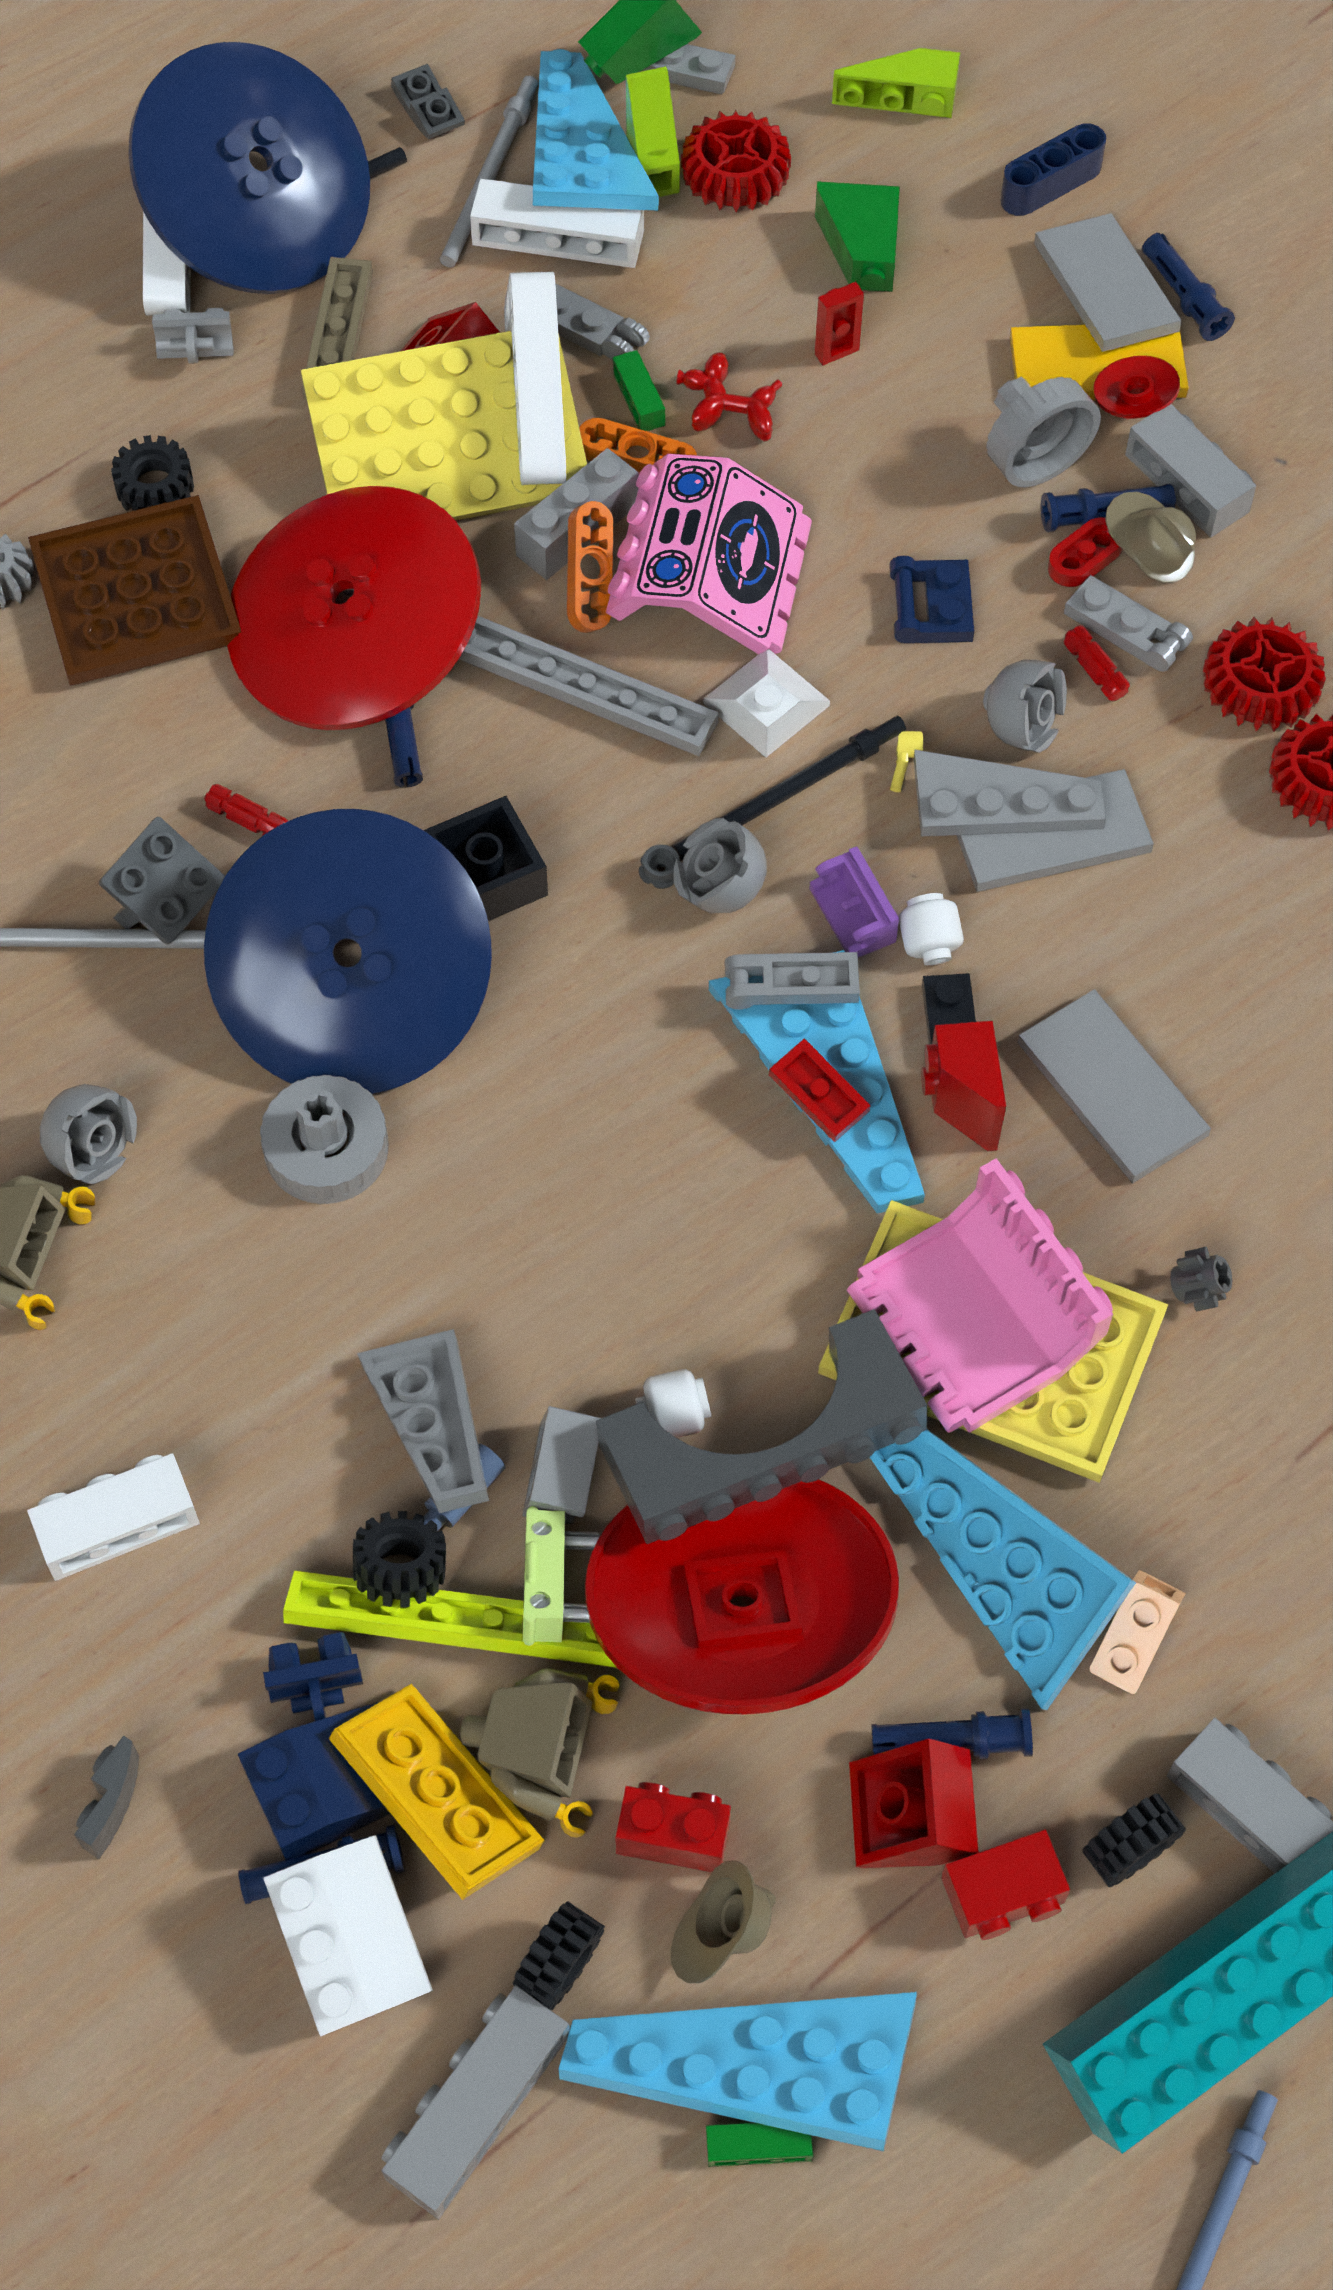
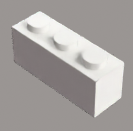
(112, 1515)

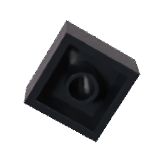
(496, 856)

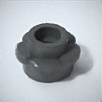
(657, 857)

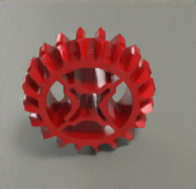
(746, 159)
(1274, 663)
(1305, 770)

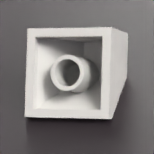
(766, 702)

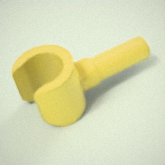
(907, 743)

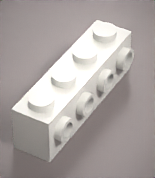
(557, 227)

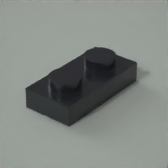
(947, 1000)

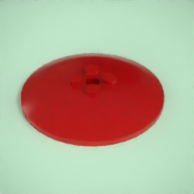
(390, 639)
(818, 1615)

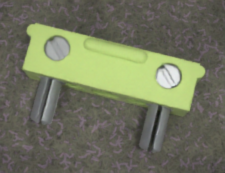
(544, 1575)

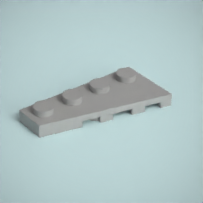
(995, 798)
(431, 1411)

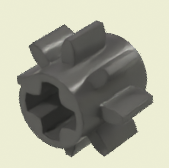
(1201, 1279)

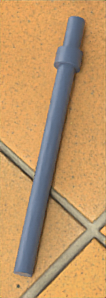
(1245, 2150)

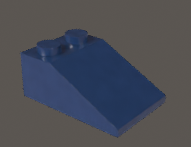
(309, 1787)

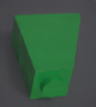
(636, 36)
(860, 230)

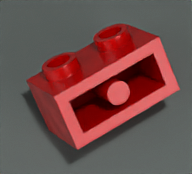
(673, 1827)
(1006, 1886)

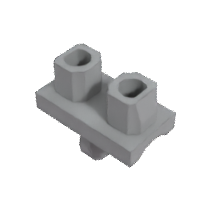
(193, 334)

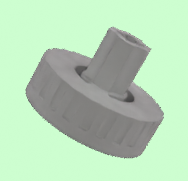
(1041, 429)
(314, 1114)

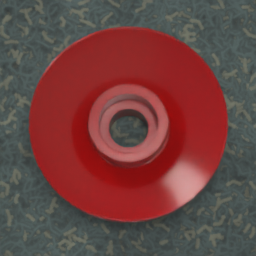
(1136, 386)

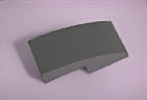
(426, 102)
(115, 1780)

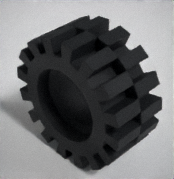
(147, 458)
(399, 1580)
(1133, 1840)
(559, 1955)

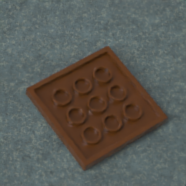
(134, 590)

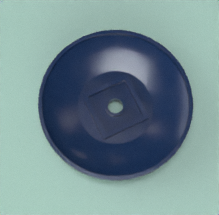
(208, 200)
(360, 881)

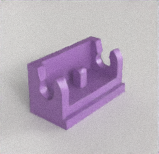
(854, 903)

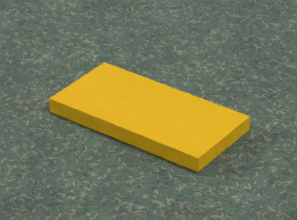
(1073, 353)
(436, 1790)

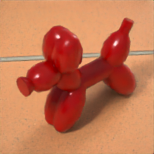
(716, 400)

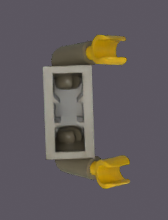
(28, 1225)
(537, 1739)

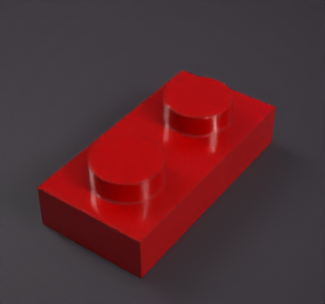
(839, 323)
(819, 1090)

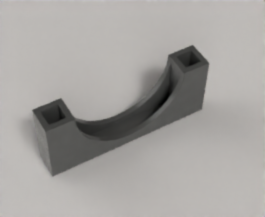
(681, 1485)

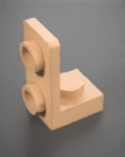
(1136, 1632)

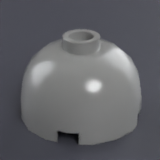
(1025, 702)
(721, 867)
(87, 1132)

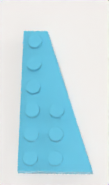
(580, 144)
(876, 1146)
(1014, 1565)
(784, 2065)

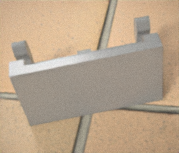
(563, 1463)

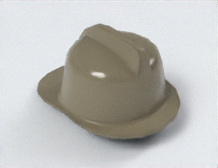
(1152, 535)
(723, 1920)

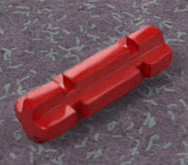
(1096, 663)
(242, 810)

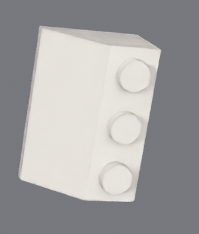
(347, 1934)

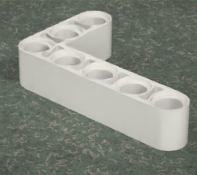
(164, 276)
(533, 321)

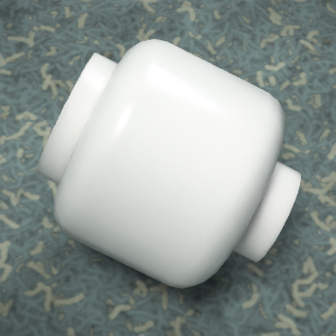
(931, 928)
(676, 1402)

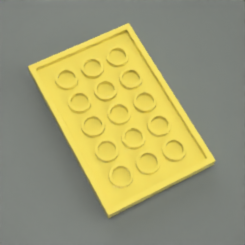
(432, 425)
(1083, 1411)

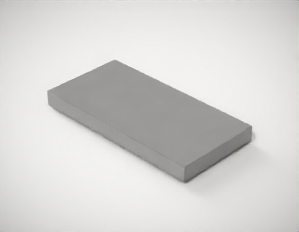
(1107, 282)
(1024, 856)
(1113, 1086)

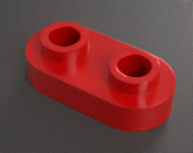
(1082, 554)

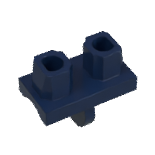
(315, 1683)

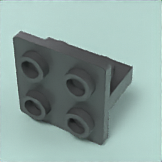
(161, 881)

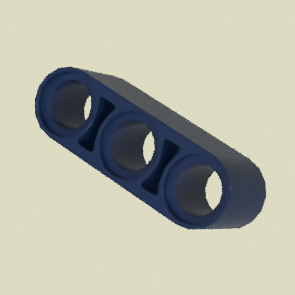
(1053, 169)

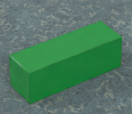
(638, 391)
(755, 2145)

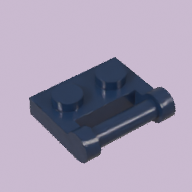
(946, 598)

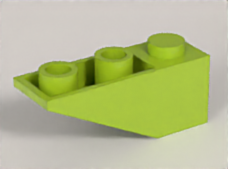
(905, 82)
(652, 128)

